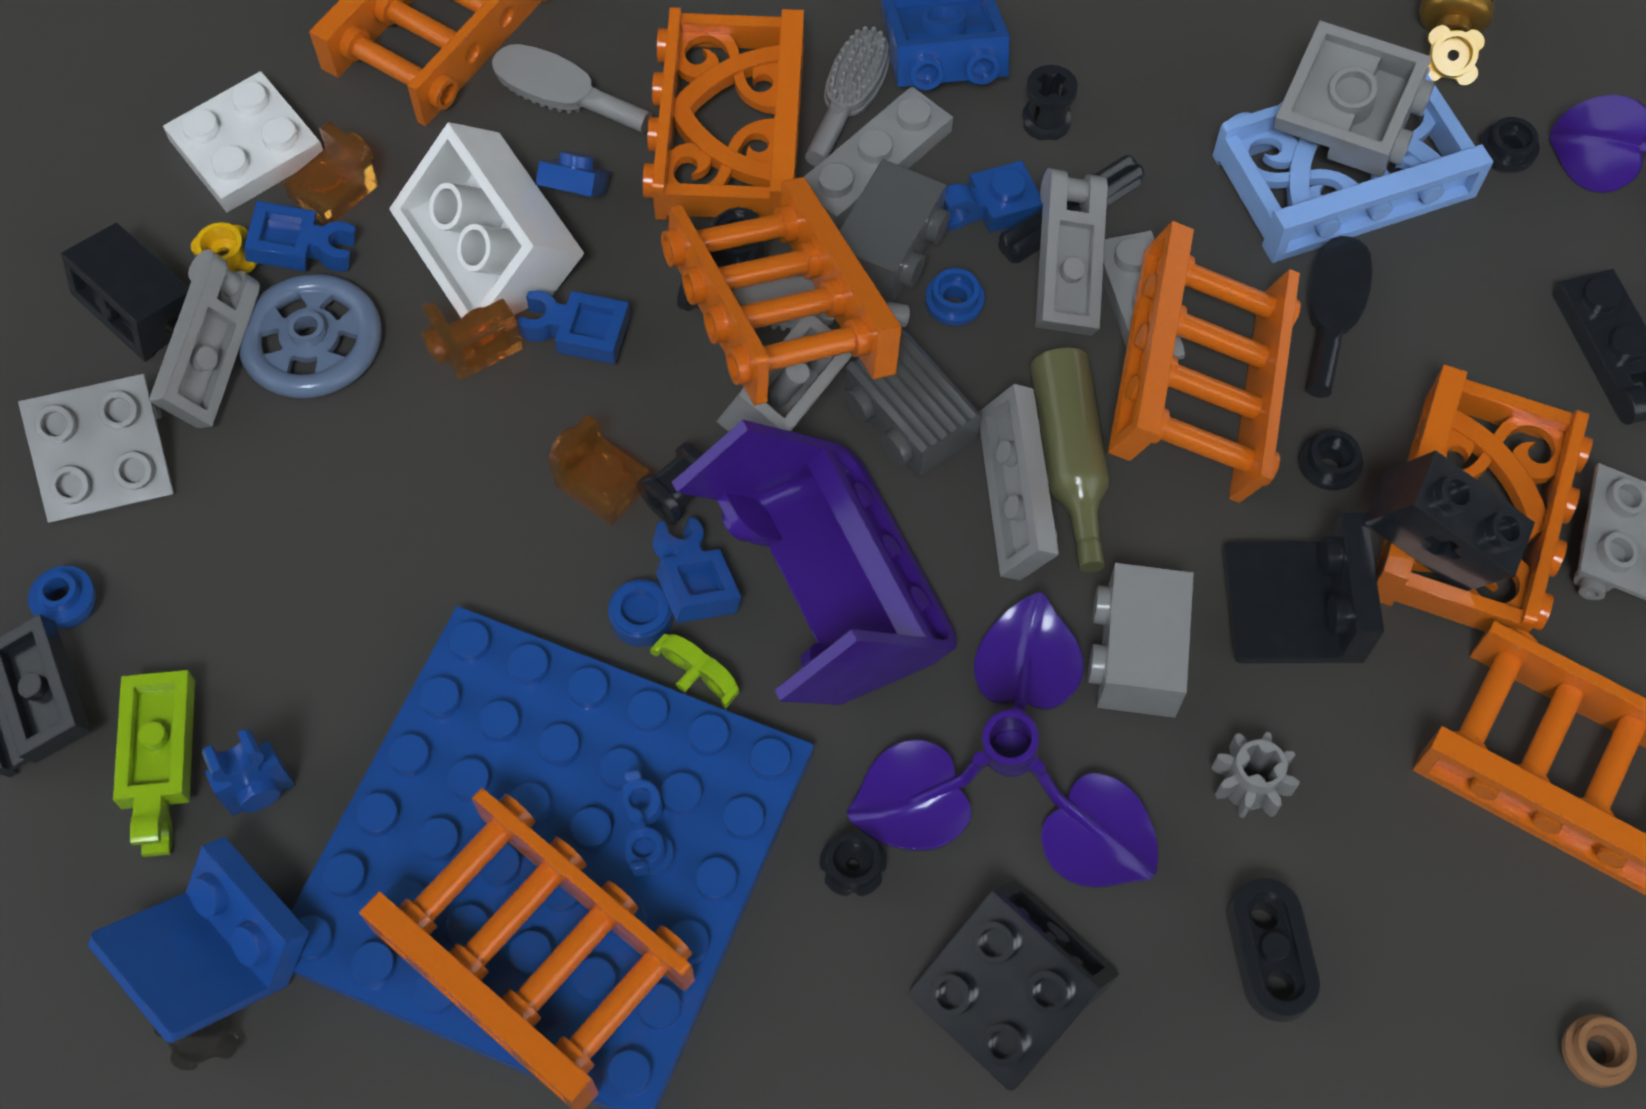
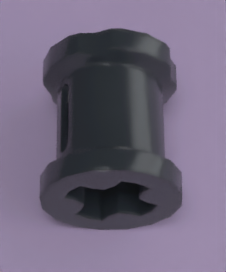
(1043, 92)
(659, 491)

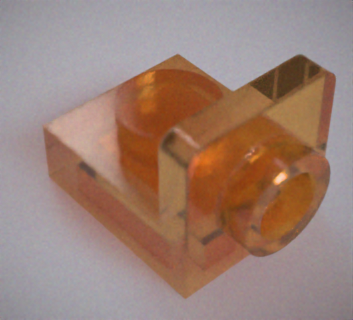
(335, 177)
(475, 340)
(595, 471)

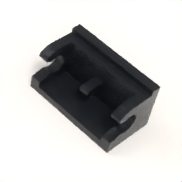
(125, 288)

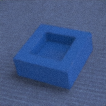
(573, 174)

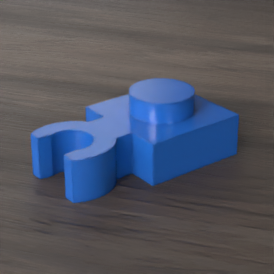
(290, 236)
(584, 328)
(692, 579)
(247, 775)

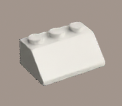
(483, 222)

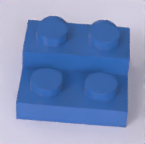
(945, 41)

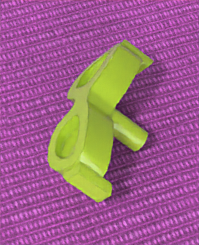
(696, 663)

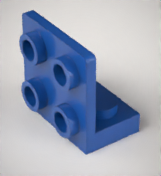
(206, 948)

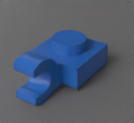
(995, 196)

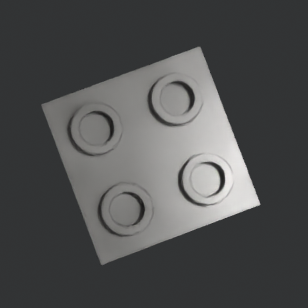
(96, 447)
(1613, 536)

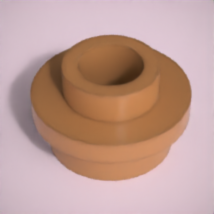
(1615, 1040)

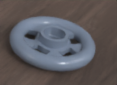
(332, 370)

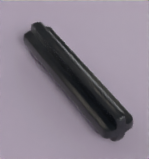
(1025, 236)

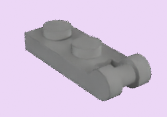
(1071, 253)
(205, 341)

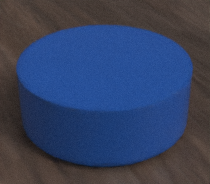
(640, 613)

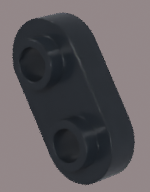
(1273, 952)

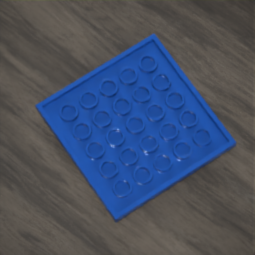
(556, 738)

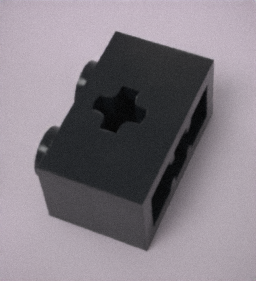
(1449, 522)

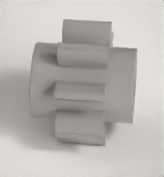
(1253, 791)

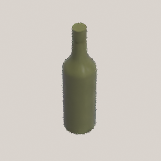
(1073, 444)

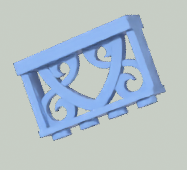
(1354, 209)

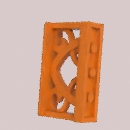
(775, 59)
(1448, 428)

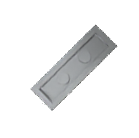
(897, 134)
(1017, 483)

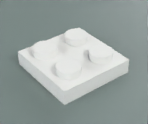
(243, 141)

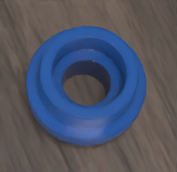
(954, 284)
(72, 608)

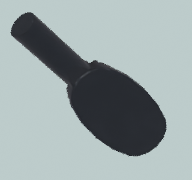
(1337, 301)

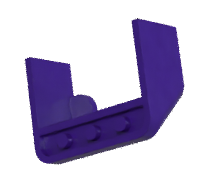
(836, 552)

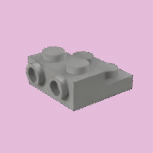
(1356, 97)

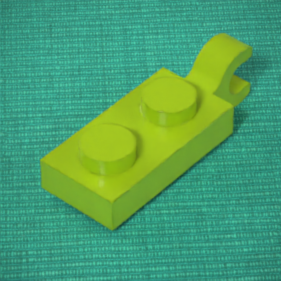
(154, 754)

